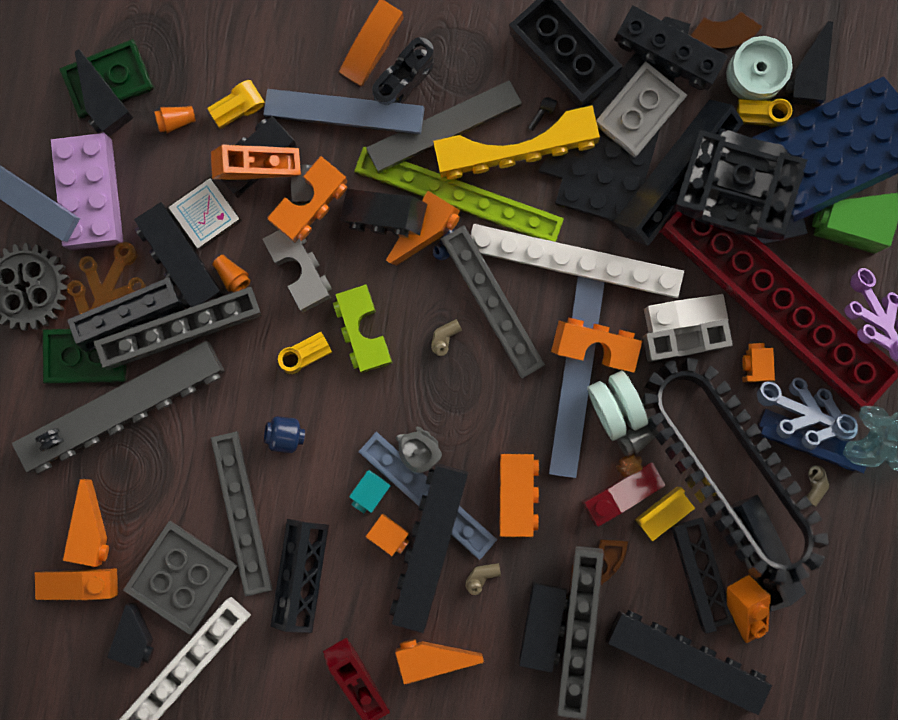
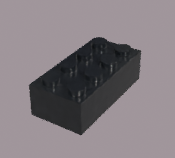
(565, 50)

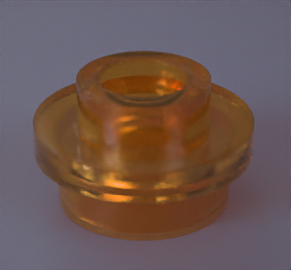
(630, 465)

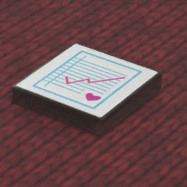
(204, 214)

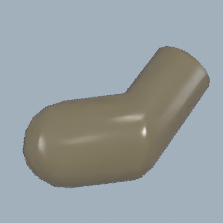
(442, 336)
(819, 484)
(479, 575)

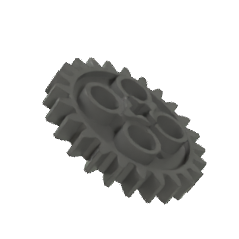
(48, 280)

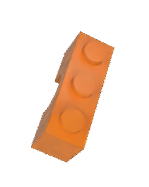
(296, 220)
(620, 349)

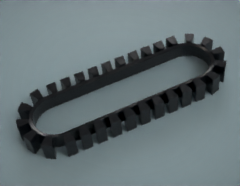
(778, 573)

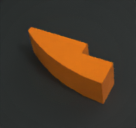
(371, 42)

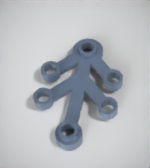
(810, 413)

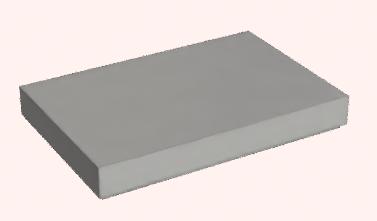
(640, 109)

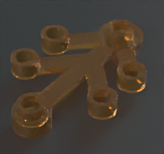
(105, 292)

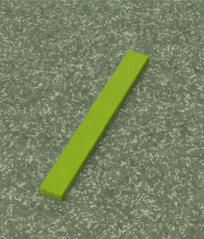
(465, 198)

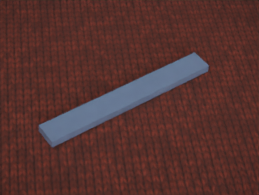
(574, 384)

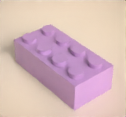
(88, 189)

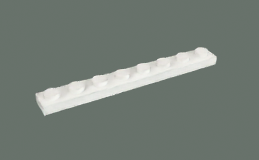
(577, 261)

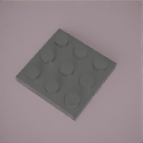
(180, 578)

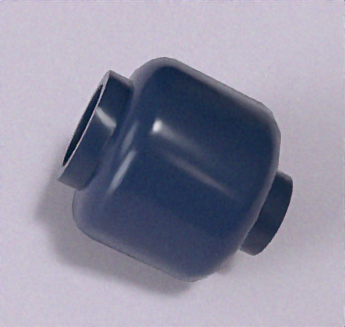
(283, 434)

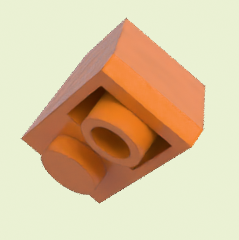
(749, 608)

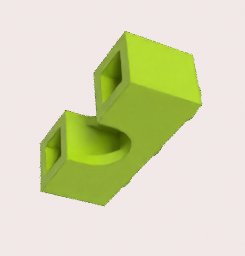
(354, 306)

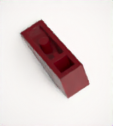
(623, 494)
(355, 680)

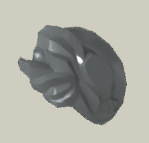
(418, 450)

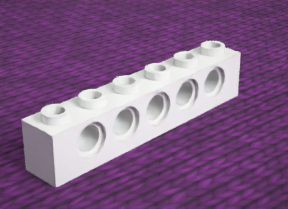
(189, 662)

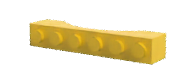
(573, 130)

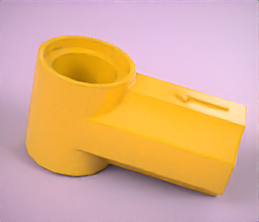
(242, 101)
(760, 112)
(306, 351)

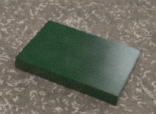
(119, 67)
(70, 364)

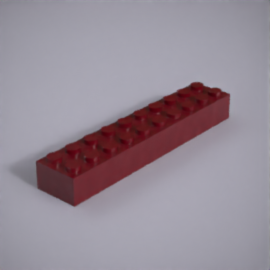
(787, 309)

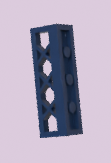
(828, 450)

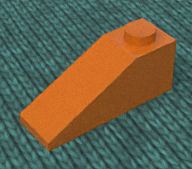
(254, 162)
(437, 221)
(87, 533)
(76, 584)
(427, 659)

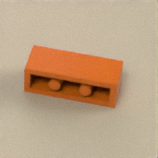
(518, 495)

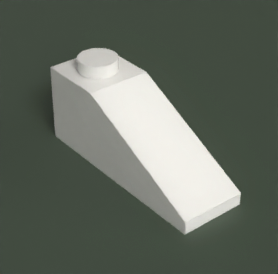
(685, 313)

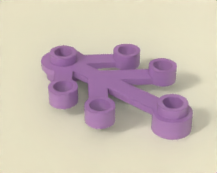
(862, 282)

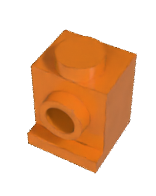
(758, 364)

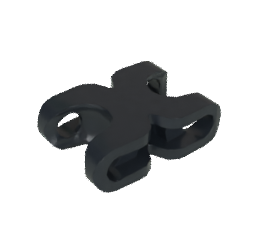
(405, 73)

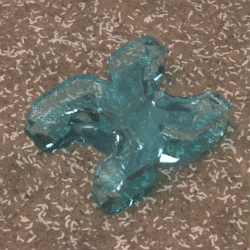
(880, 442)

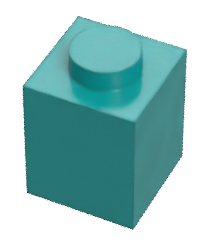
(369, 492)

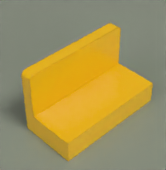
(665, 513)

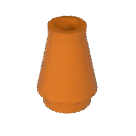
(172, 118)
(231, 274)

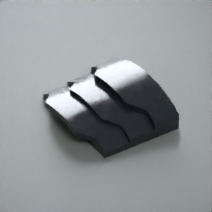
(741, 185)

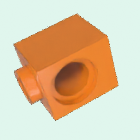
(388, 535)

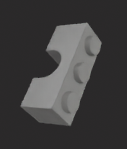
(310, 288)
(687, 340)

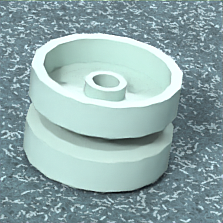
(763, 54)
(621, 404)

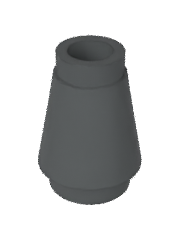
(636, 440)

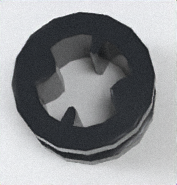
(49, 439)

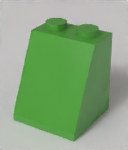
(860, 222)

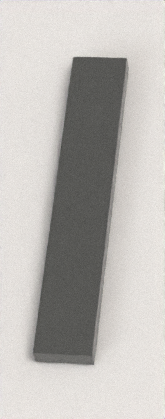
(444, 125)
(492, 301)
(241, 513)

